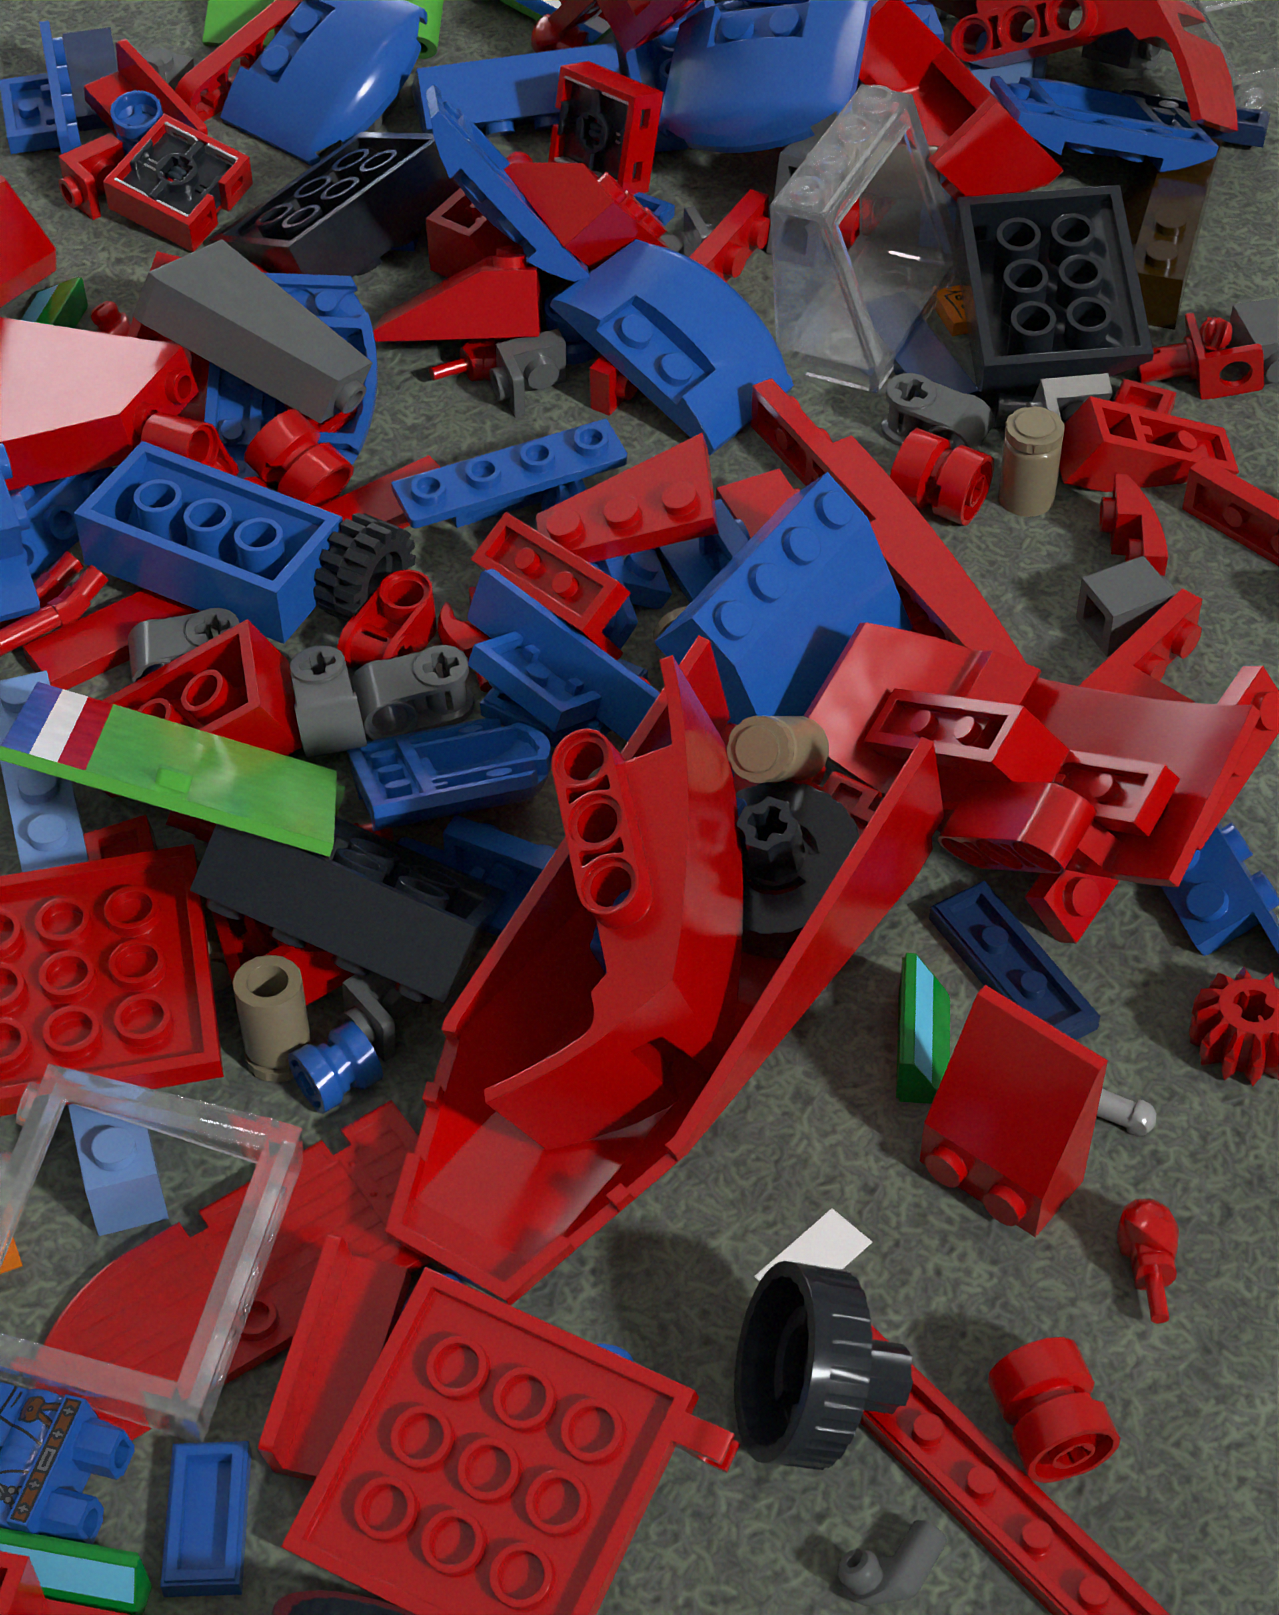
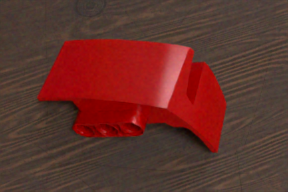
(1151, 21)
(1037, 823)
(665, 947)

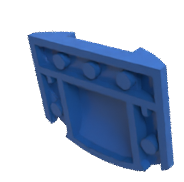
(762, 73)
(326, 74)
(1104, 123)
(481, 175)
(677, 337)
(243, 410)
(449, 771)

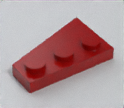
(640, 508)

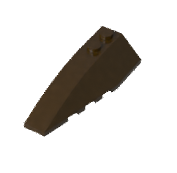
(1164, 228)

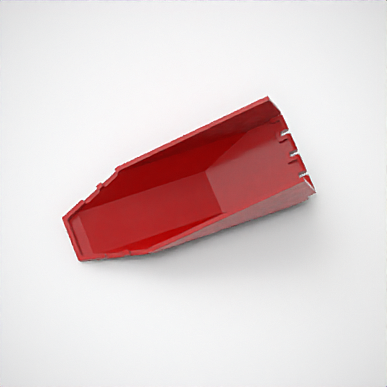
(497, 1201)

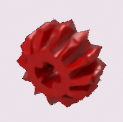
(1238, 1025)

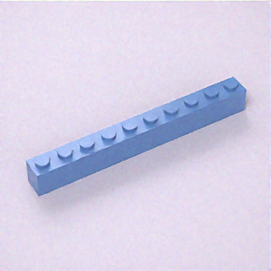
(48, 830)

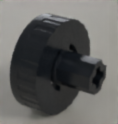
(787, 838)
(811, 1367)

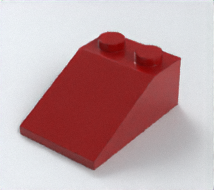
(486, 300)
(224, 687)
(1014, 1113)

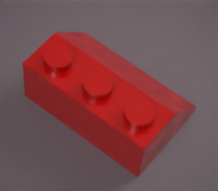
(585, 211)

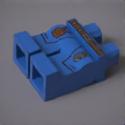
(47, 1458)

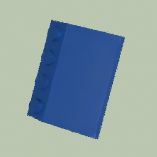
(790, 603)

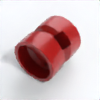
(290, 456)
(946, 478)
(1049, 1401)

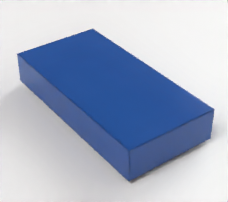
(206, 1519)

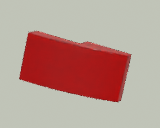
(1133, 524)

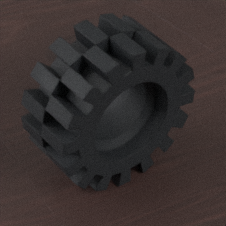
(359, 562)

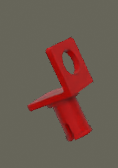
(1204, 368)

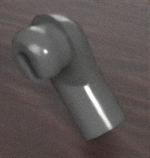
(894, 1577)

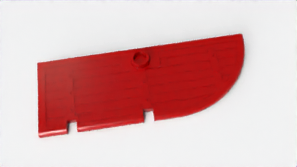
(152, 1297)

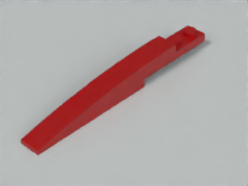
(925, 572)

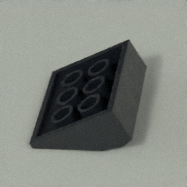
(346, 207)
(1049, 287)
(364, 904)

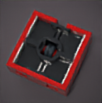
(606, 124)
(178, 182)

